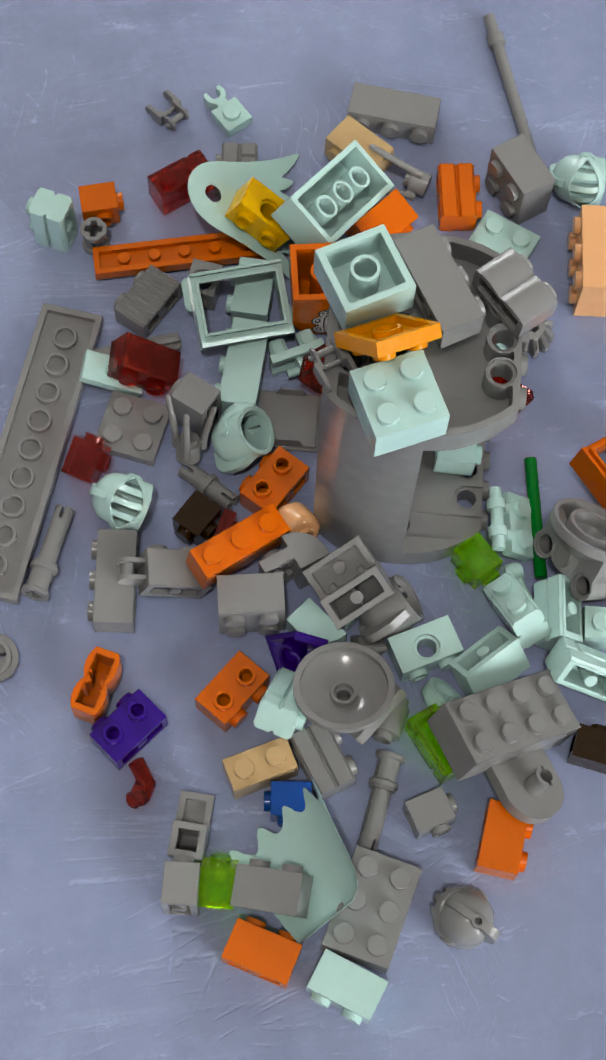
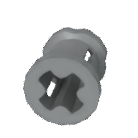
(87, 232)

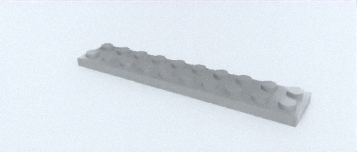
(38, 434)

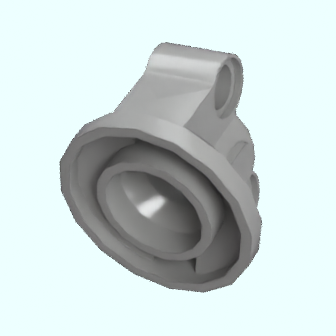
(577, 546)

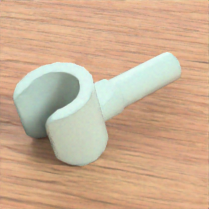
(518, 572)

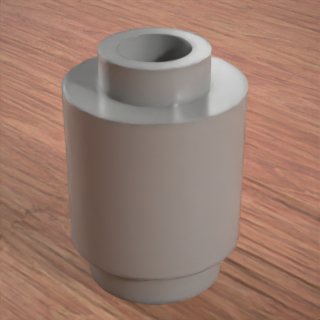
(393, 725)

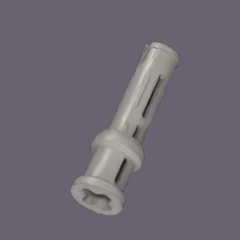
(44, 566)
(382, 787)

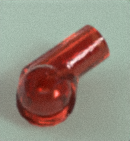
(143, 786)

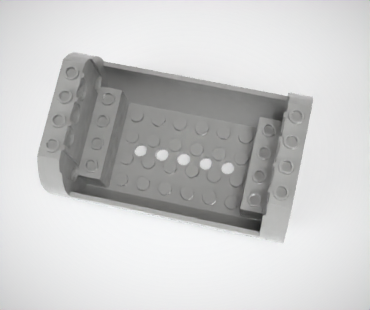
(396, 497)

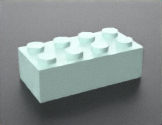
(333, 198)

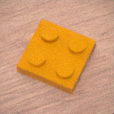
(388, 335)

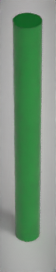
(533, 494)

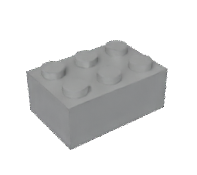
(373, 921)

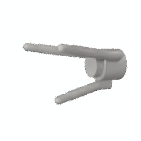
(415, 179)
(188, 443)

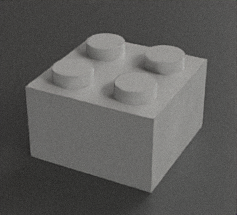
(519, 179)
(251, 603)

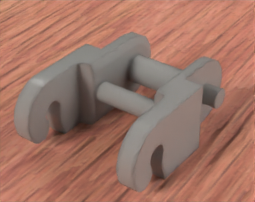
(161, 118)
(343, 358)

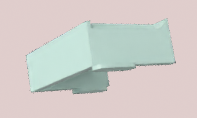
(194, 304)

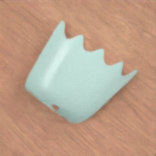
(313, 843)

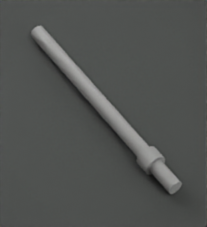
(496, 43)

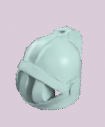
(580, 179)
(239, 438)
(121, 500)

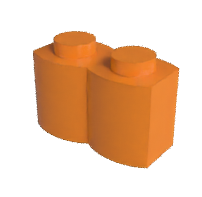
(101, 678)

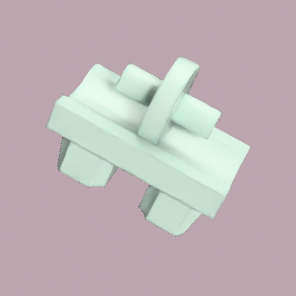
(290, 360)

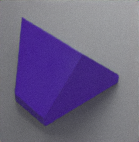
(291, 647)

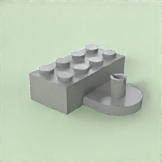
(506, 738)

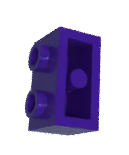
(128, 728)

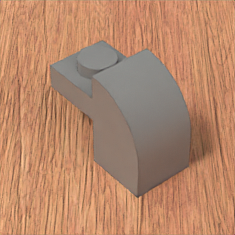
(192, 826)

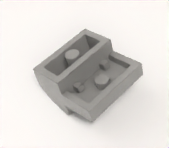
(296, 554)
(349, 581)

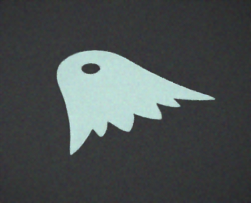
(228, 179)

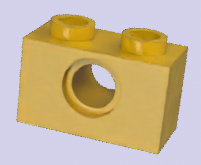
(252, 212)

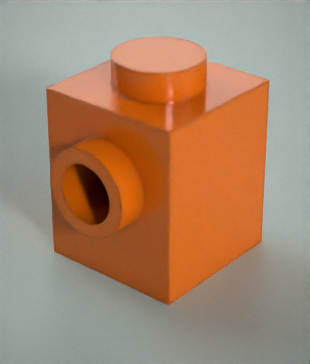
(101, 201)

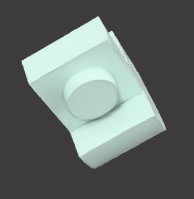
(314, 621)

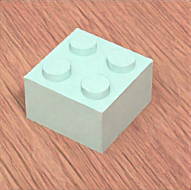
(364, 277)
(398, 402)

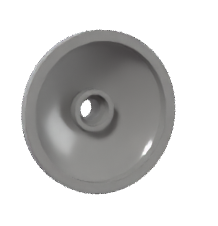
(348, 672)

